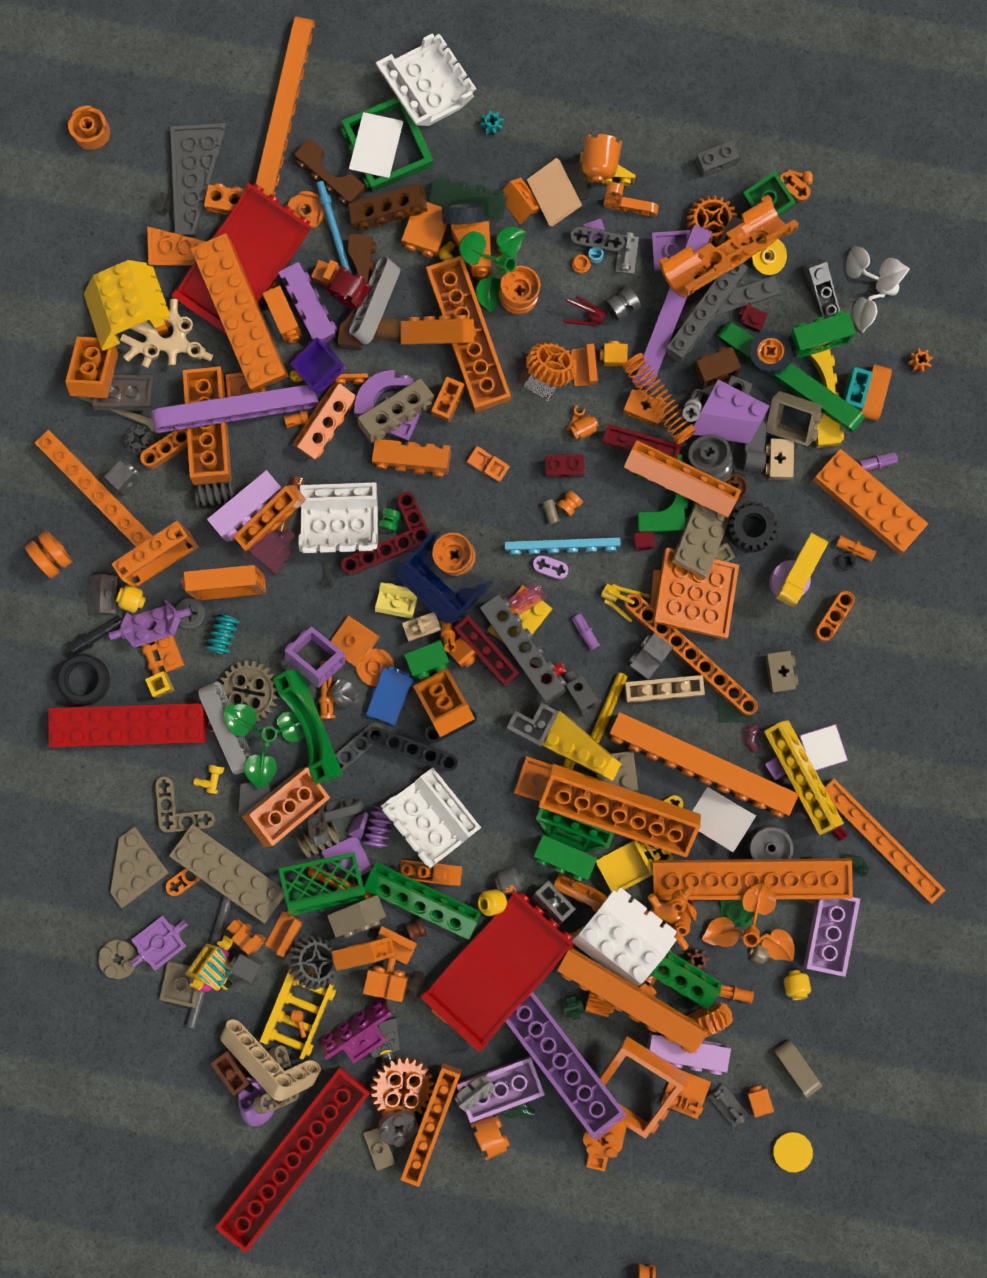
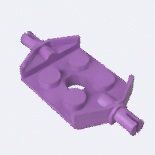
(136, 628)

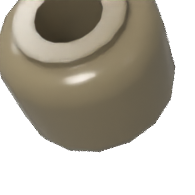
(758, 954)

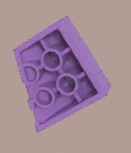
(730, 414)

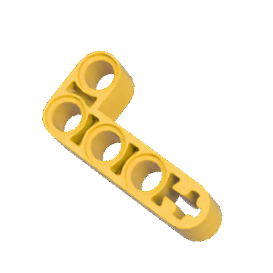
(801, 570)

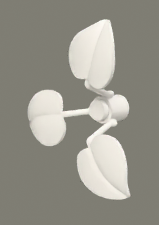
(891, 274)

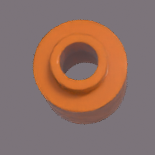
(584, 427)

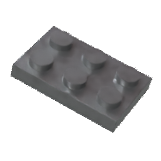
(128, 393)

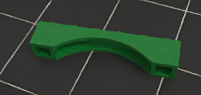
(322, 759)

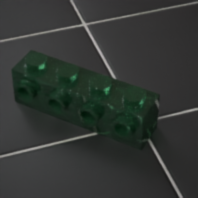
(449, 193)

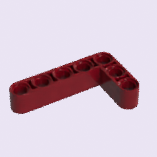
(393, 543)

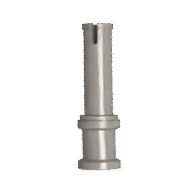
(693, 404)

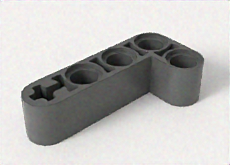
(754, 454)

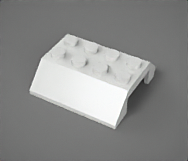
(428, 81)
(339, 518)
(430, 817)
(625, 938)

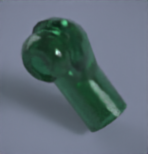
(859, 864)
(520, 1110)

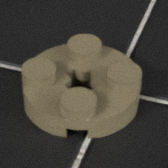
(109, 952)

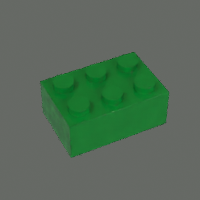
(821, 335)
(564, 858)

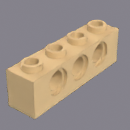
(664, 689)

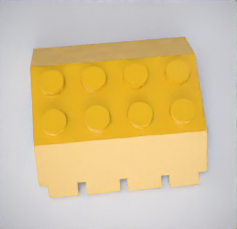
(123, 299)

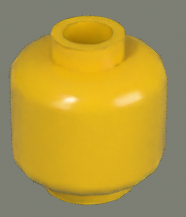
(130, 598)
(492, 902)
(797, 985)

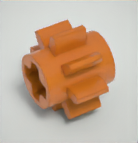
(916, 357)

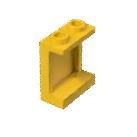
(625, 866)

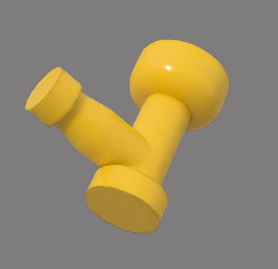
(211, 784)

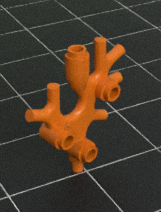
(669, 912)

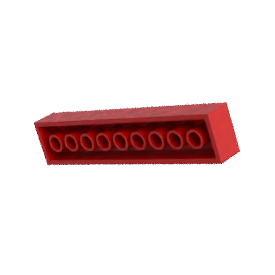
(293, 1159)

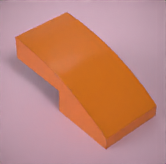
(487, 464)

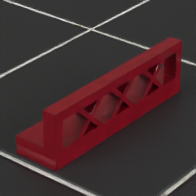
(626, 439)

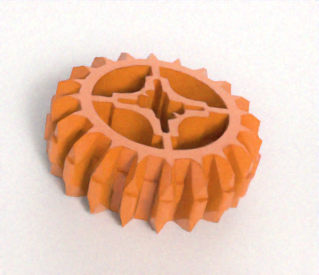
(707, 214)
(551, 364)
(714, 1018)

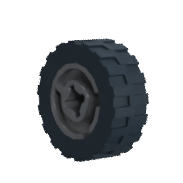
(462, 213)

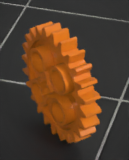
(384, 1087)

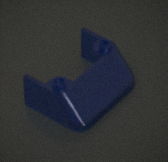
(431, 590)

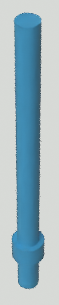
(325, 201)

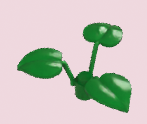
(471, 249)
(239, 721)

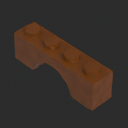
(347, 187)

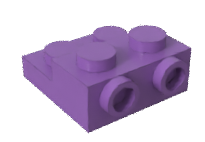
(668, 244)

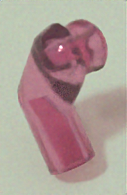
(749, 737)

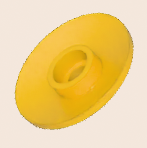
(776, 260)

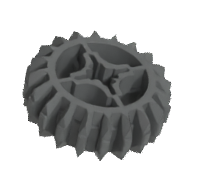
(312, 978)

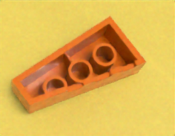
(412, 457)

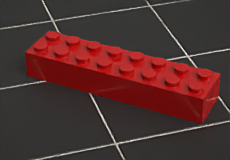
(127, 725)

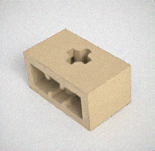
(784, 449)

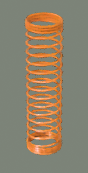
(635, 363)

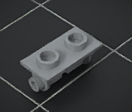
(627, 255)
(481, 1090)

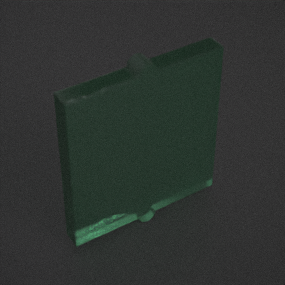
(729, 714)

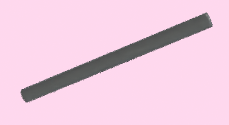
(216, 936)

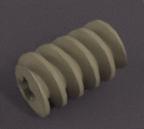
(307, 846)

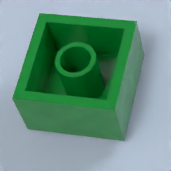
(775, 188)
(427, 660)

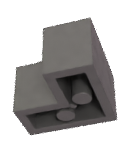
(651, 656)
(536, 729)

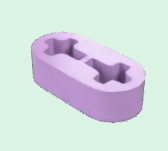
(552, 563)

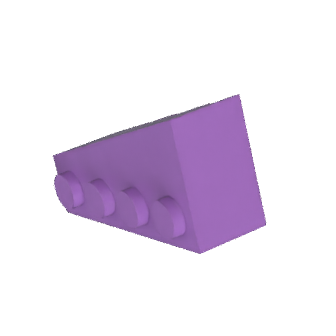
(307, 302)

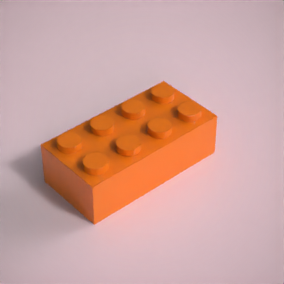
(285, 807)

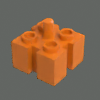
(386, 982)

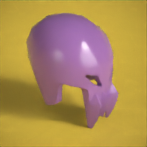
(246, 1107)

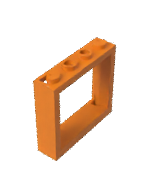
(155, 554)
(224, 582)
(656, 1065)

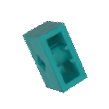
(857, 387)

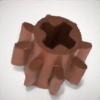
(696, 954)

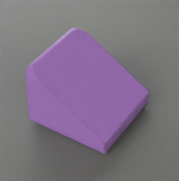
(358, 825)

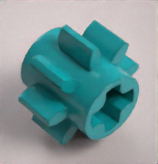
(492, 128)

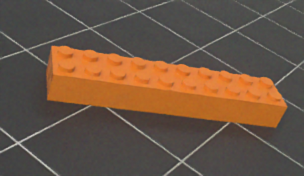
(704, 765)

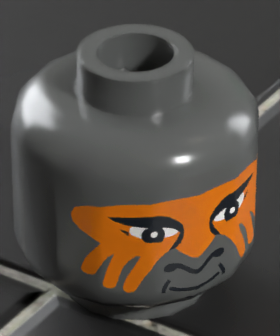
(509, 880)

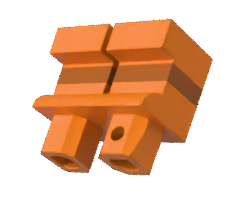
(244, 938)

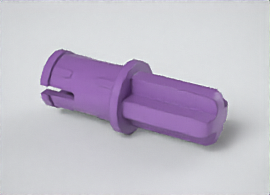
(879, 461)
(585, 631)

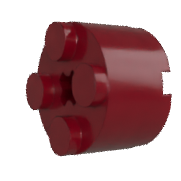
(348, 288)

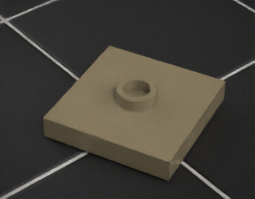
(176, 986)

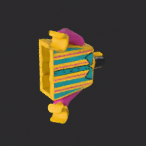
(212, 967)

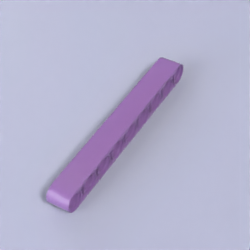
(669, 316)
(233, 408)

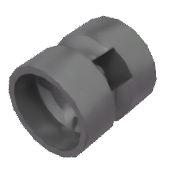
(624, 303)

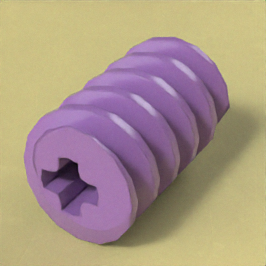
(378, 829)

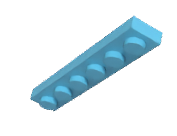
(554, 546)

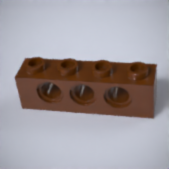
(394, 199)

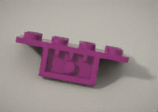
(358, 1035)

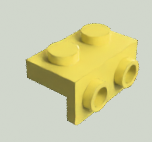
(396, 600)

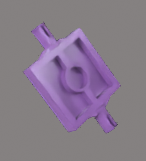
(158, 943)

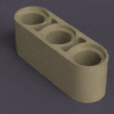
(798, 1068)

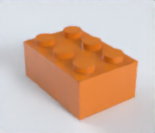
(91, 369)
(443, 702)

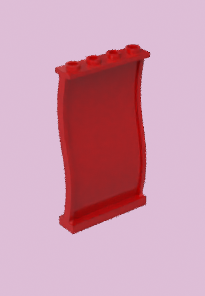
(264, 241)
(498, 971)

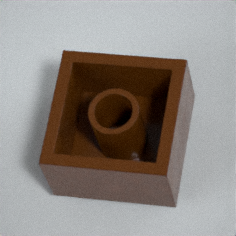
(716, 367)

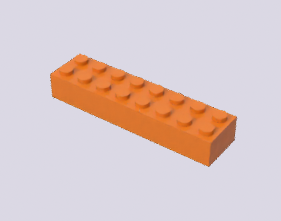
(239, 312)
(478, 359)
(620, 810)

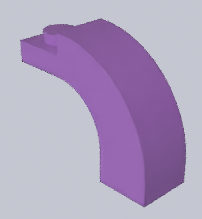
(375, 387)

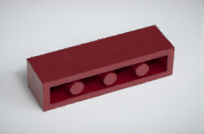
(486, 651)

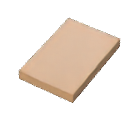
(554, 192)

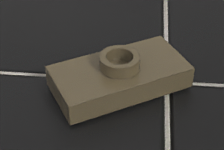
(379, 1150)

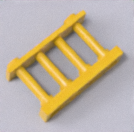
(278, 1015)

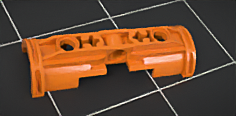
(742, 244)

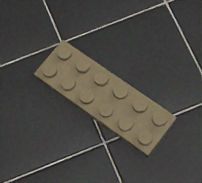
(227, 873)

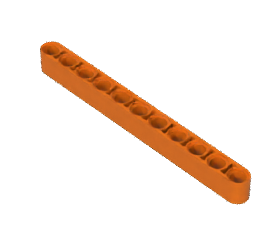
(284, 104)

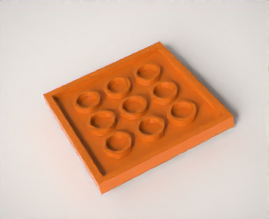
(695, 602)

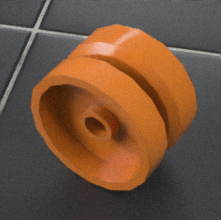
(46, 556)

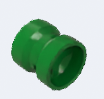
(389, 519)

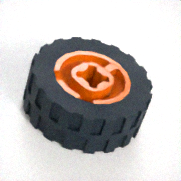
(770, 353)

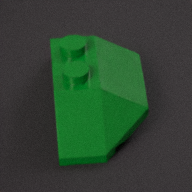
(574, 832)

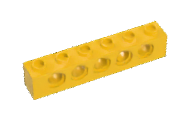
(803, 777)

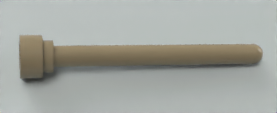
(129, 414)

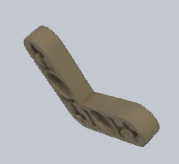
(177, 818)
(272, 1105)

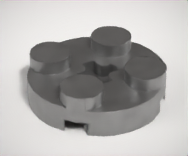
(400, 1135)

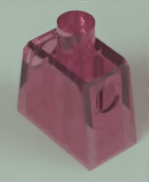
(274, 550)

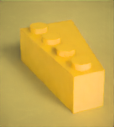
(577, 746)

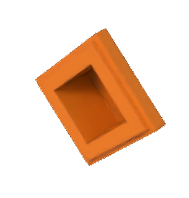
(596, 1162)

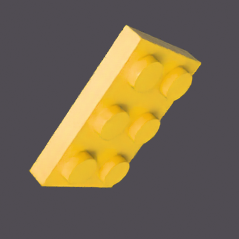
(530, 619)

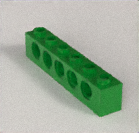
(410, 894)
(693, 976)

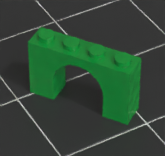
(667, 521)

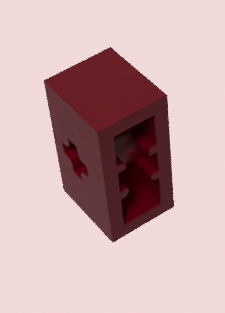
(564, 466)

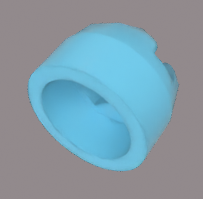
(595, 252)

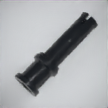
(88, 640)

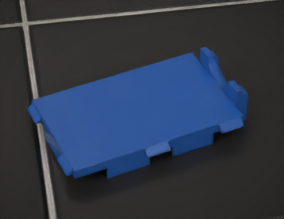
(389, 695)

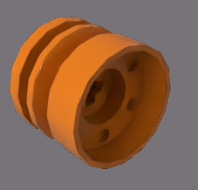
(522, 280)
(454, 543)

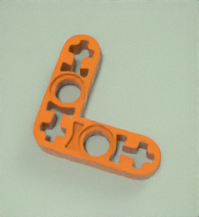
(615, 201)

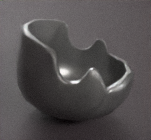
(340, 687)

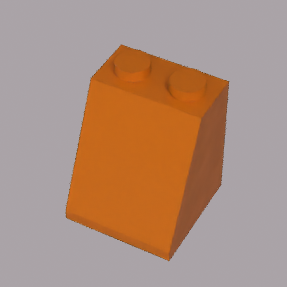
(483, 268)

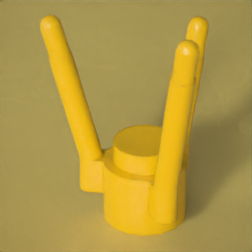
(612, 593)

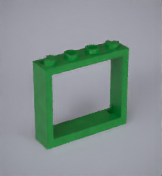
(400, 174)

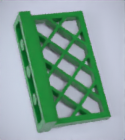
(321, 900)

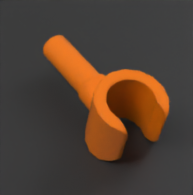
(806, 176)
(575, 417)
(297, 1016)

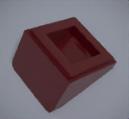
(644, 541)

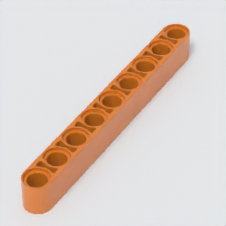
(699, 658)

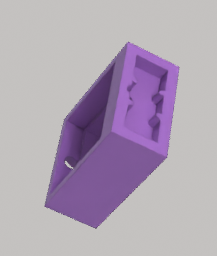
(327, 669)

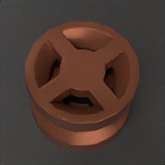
(416, 929)

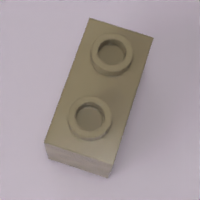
(777, 681)

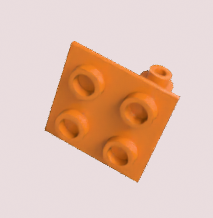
(693, 1097)

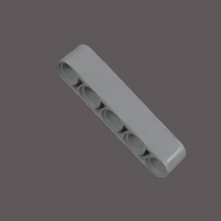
(372, 308)
(234, 747)

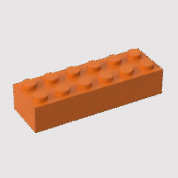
(209, 443)
(870, 502)

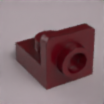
(752, 317)

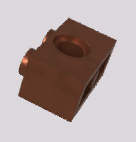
(231, 1072)

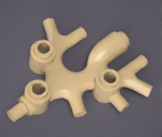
(173, 345)

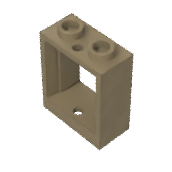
(776, 428)

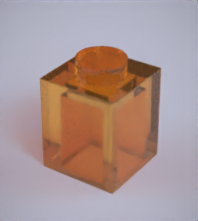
(389, 329)

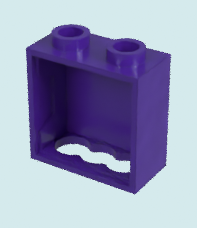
(318, 365)

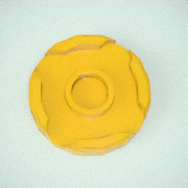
(793, 1152)

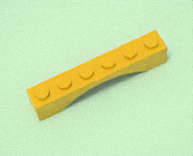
(829, 431)

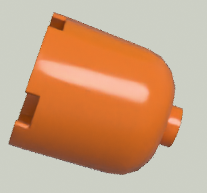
(600, 157)

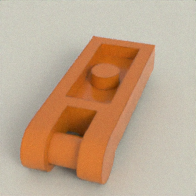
(580, 891)

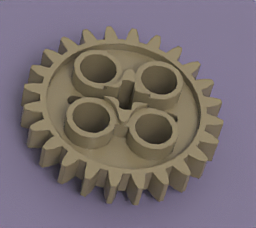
(252, 675)

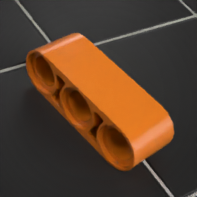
(876, 392)
(156, 449)
(841, 610)

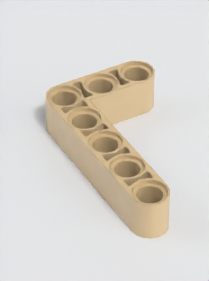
(264, 1068)

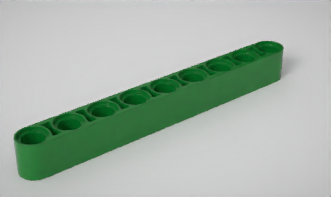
(798, 381)

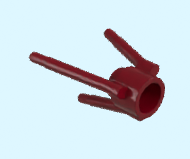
(596, 313)

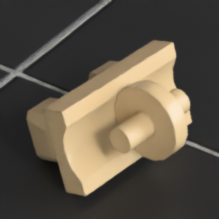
(421, 626)

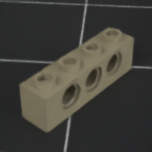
(400, 401)

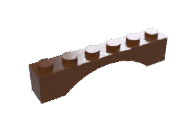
(360, 252)

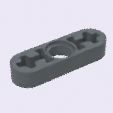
(585, 229)

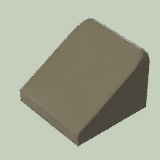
(724, 552)

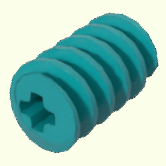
(222, 634)

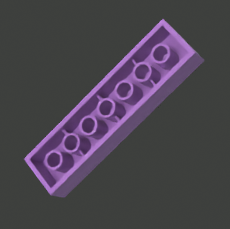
(565, 1067)

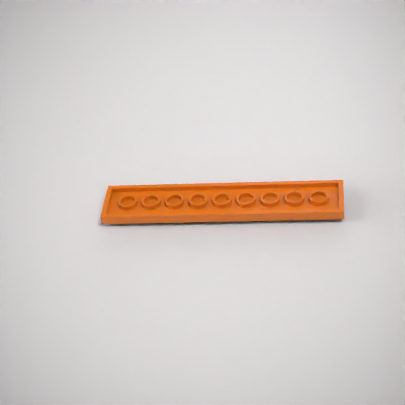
(734, 877)

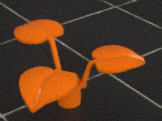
(757, 900)

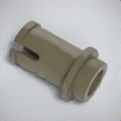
(550, 511)

